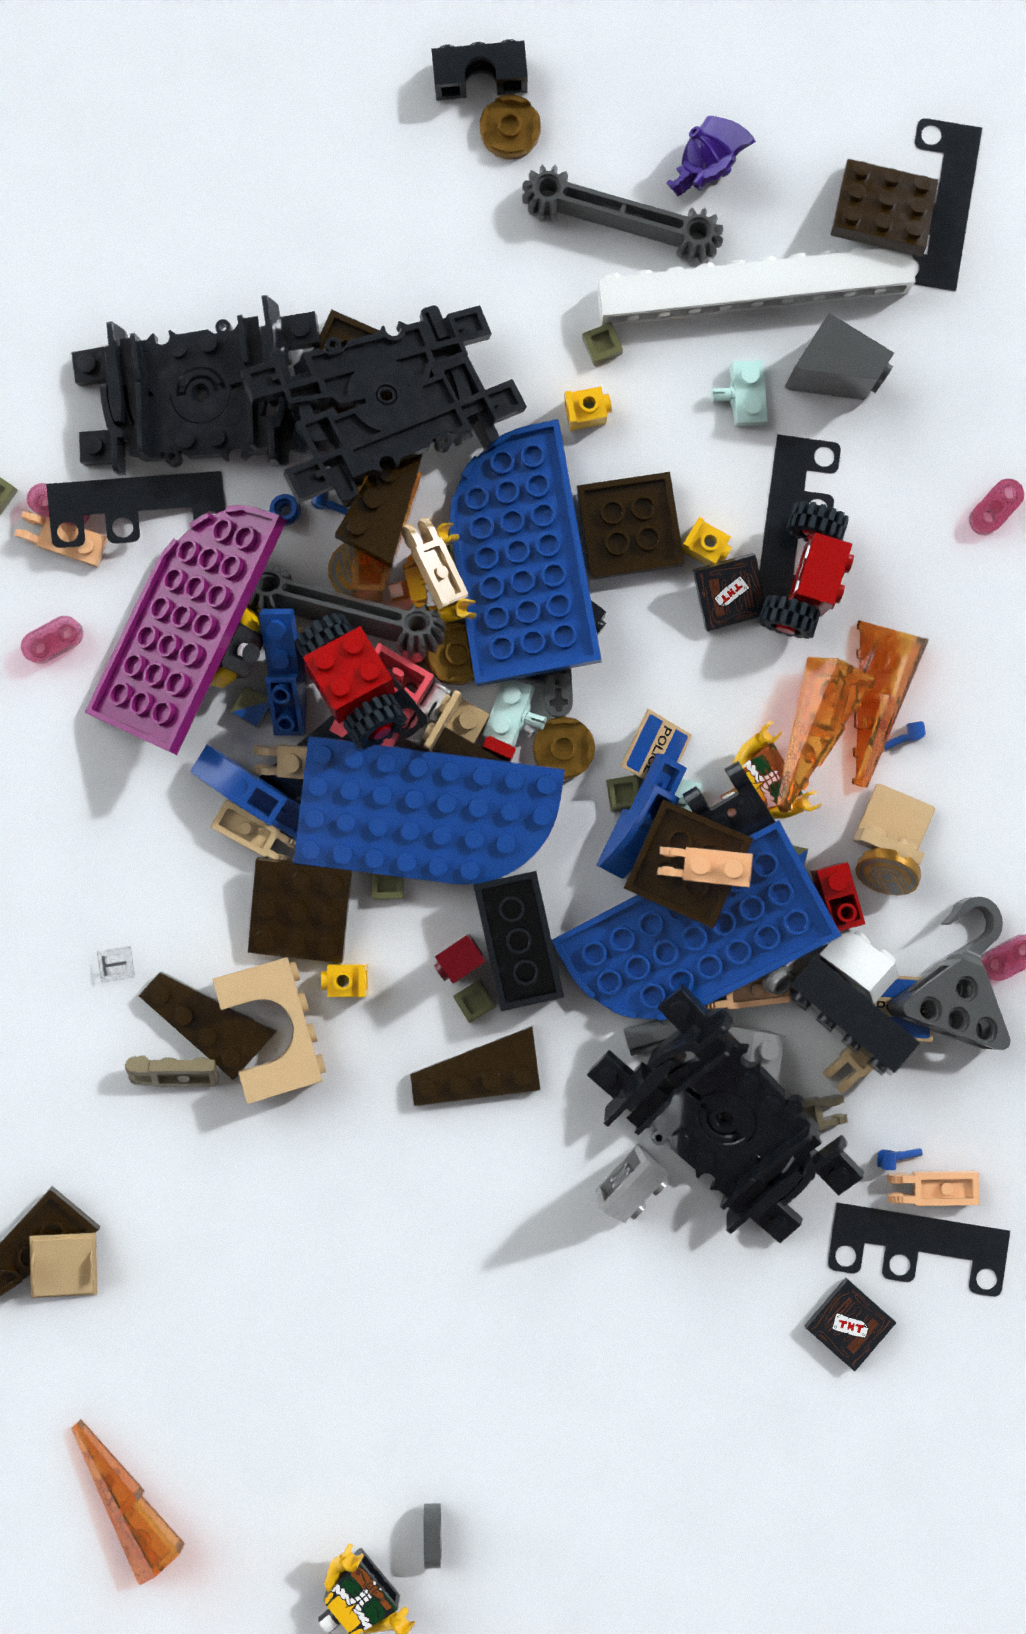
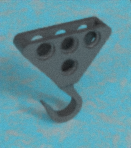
(976, 998)

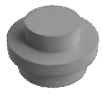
(778, 980)

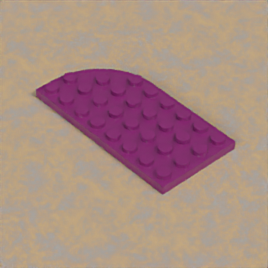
(184, 625)

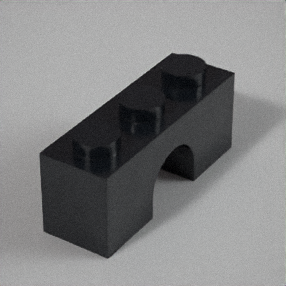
(501, 61)

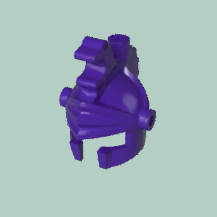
(710, 153)

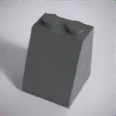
(841, 362)

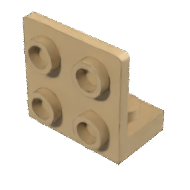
(459, 717)
(894, 822)

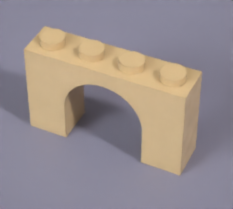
(298, 1064)

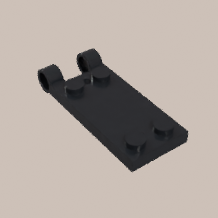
(750, 809)

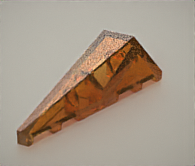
(892, 661)
(825, 703)
(141, 1531)

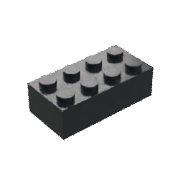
(518, 941)
(853, 1016)

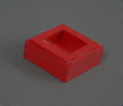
(499, 748)

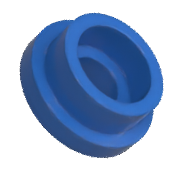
(286, 500)

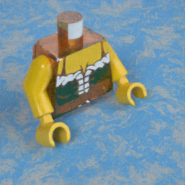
(416, 588)
(765, 770)

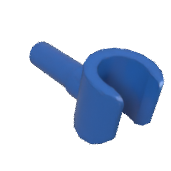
(322, 502)
(915, 732)
(888, 1158)

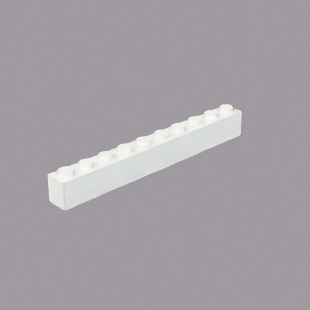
(754, 285)

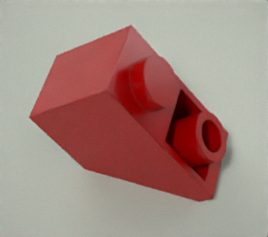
(839, 895)

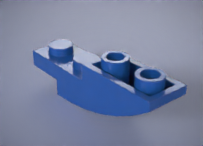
(285, 672)
(247, 790)
(634, 824)

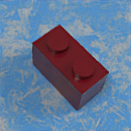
(459, 959)

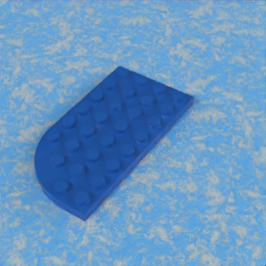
(523, 559)
(422, 812)
(647, 951)

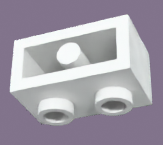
(861, 964)

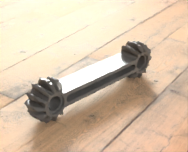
(622, 214)
(373, 617)

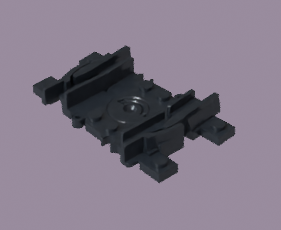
(175, 373)
(431, 402)
(727, 1149)

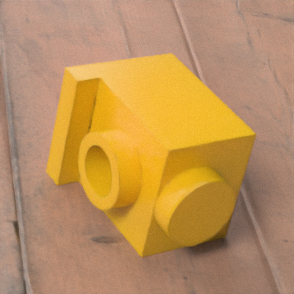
(582, 417)
(696, 548)
(357, 978)

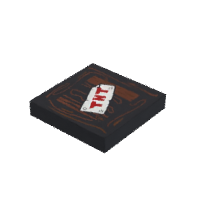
(729, 591)
(850, 1324)

